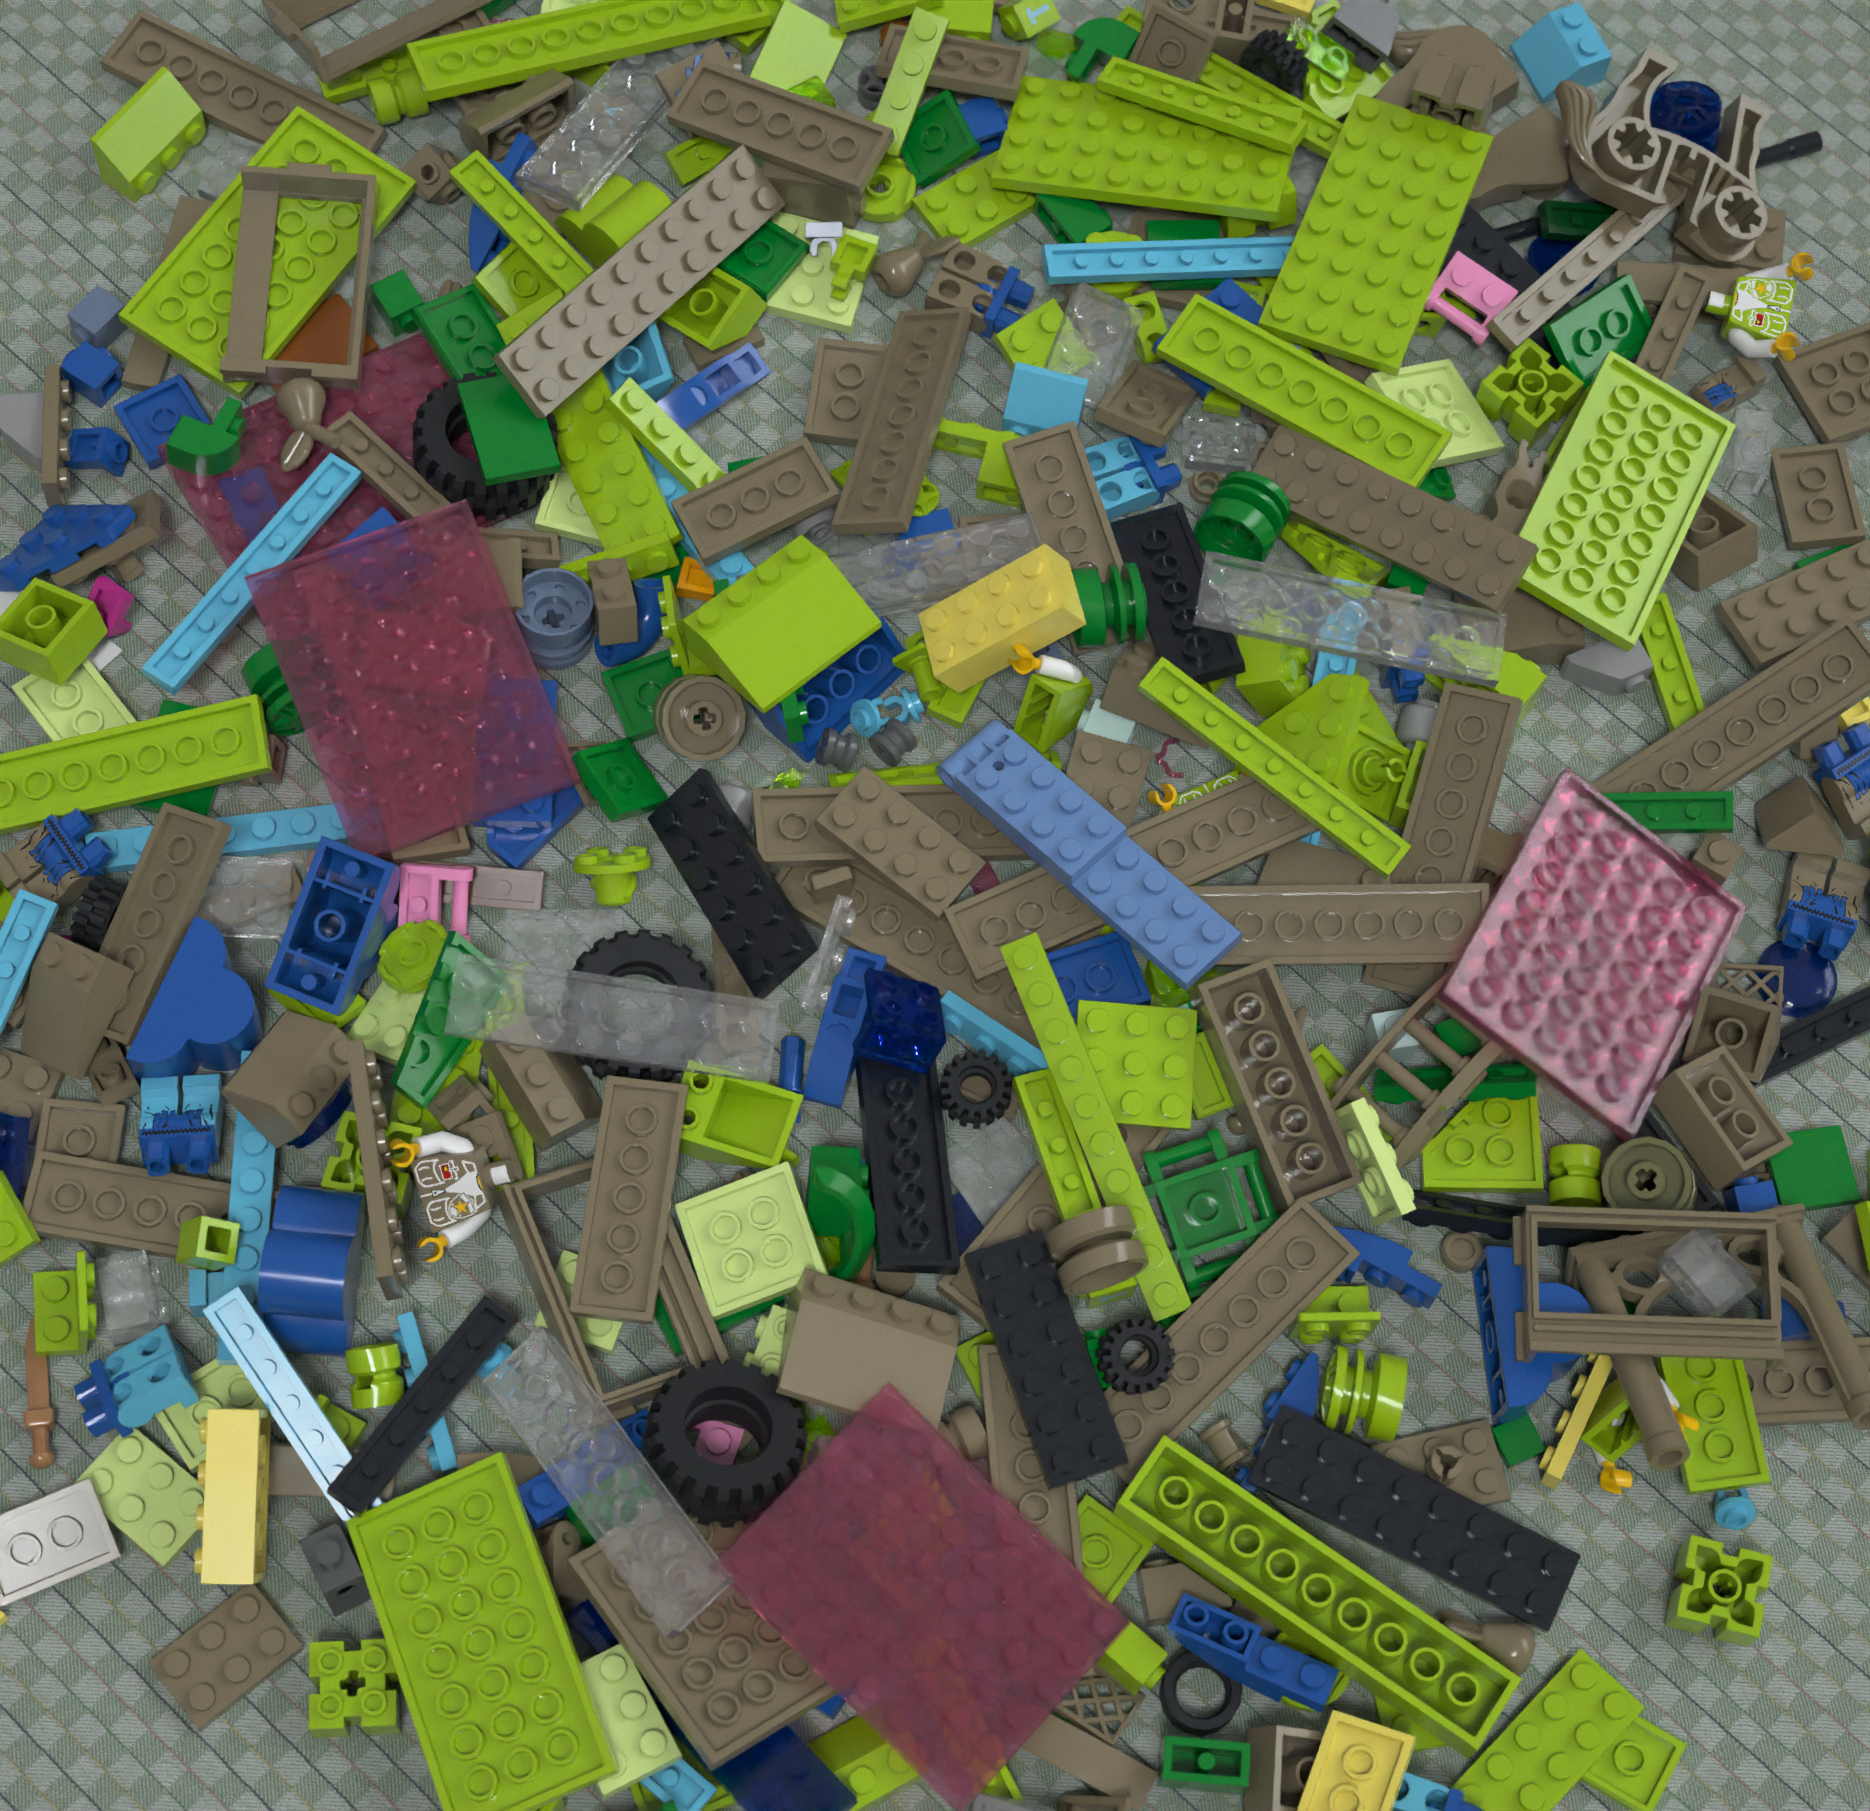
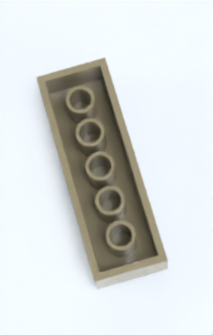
(1274, 1085)

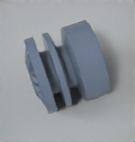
(556, 618)

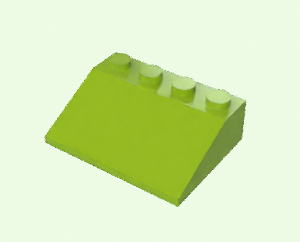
(780, 624)

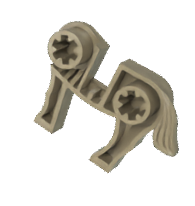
(1524, 156)
(1628, 161)

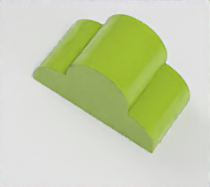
(612, 217)

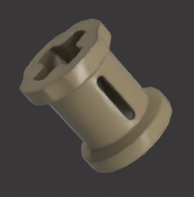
(1224, 1445)

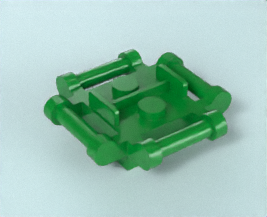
(1208, 1204)

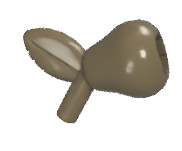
(899, 268)
(302, 404)
(1504, 1642)

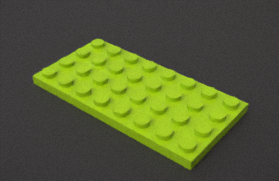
(1110, 149)
(1376, 234)
(315, 245)
(1620, 499)
(481, 1643)

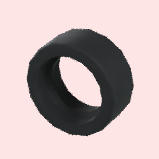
(1183, 1720)

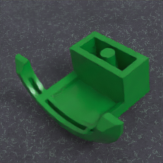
(841, 1205)

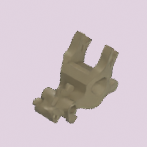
(1515, 491)

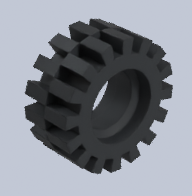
(1275, 60)
(96, 911)
(982, 1067)
(1159, 1356)

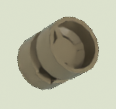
(965, 1433)

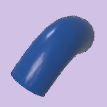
(648, 625)

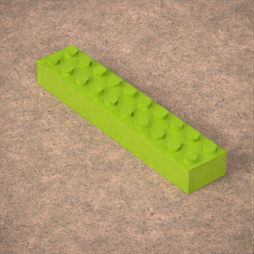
(1317, 1597)

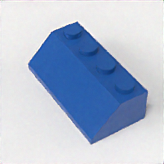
(831, 693)

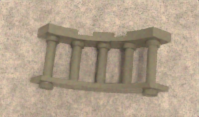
(1467, 1074)

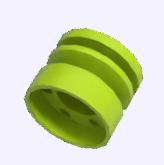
(1364, 1393)

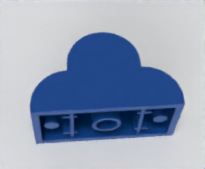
(336, 927)
(199, 1014)
(312, 1269)
(1498, 1295)

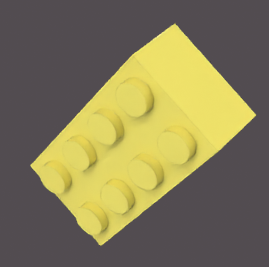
(1020, 603)
(234, 1496)

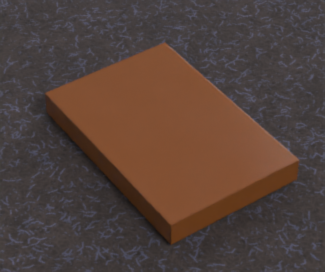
(324, 337)

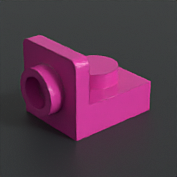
(112, 605)

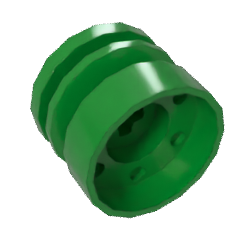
(1243, 517)
(1113, 604)
(266, 680)

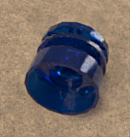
(1688, 111)

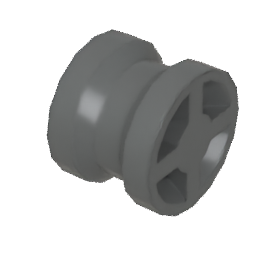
(867, 81)
(892, 742)
(836, 749)

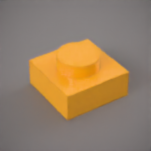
(694, 582)

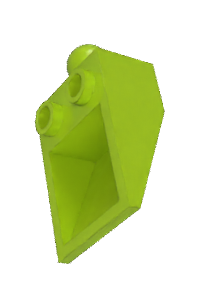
(737, 1120)

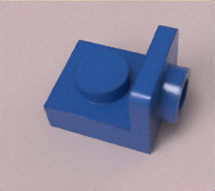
(98, 449)

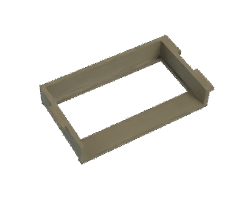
(291, 15)
(254, 265)
(677, 1289)
(1645, 1334)

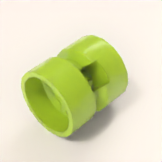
(397, 97)
(1575, 1174)
(375, 1375)

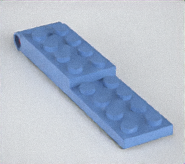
(1088, 852)

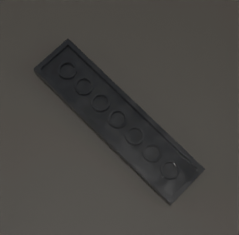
(1413, 1518)

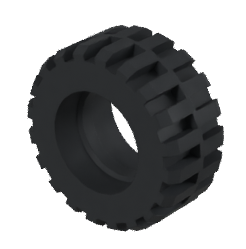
(456, 477)
(648, 957)
(735, 1396)

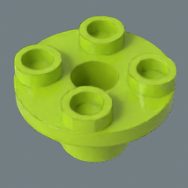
(612, 872)

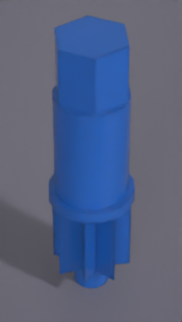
(792, 1066)

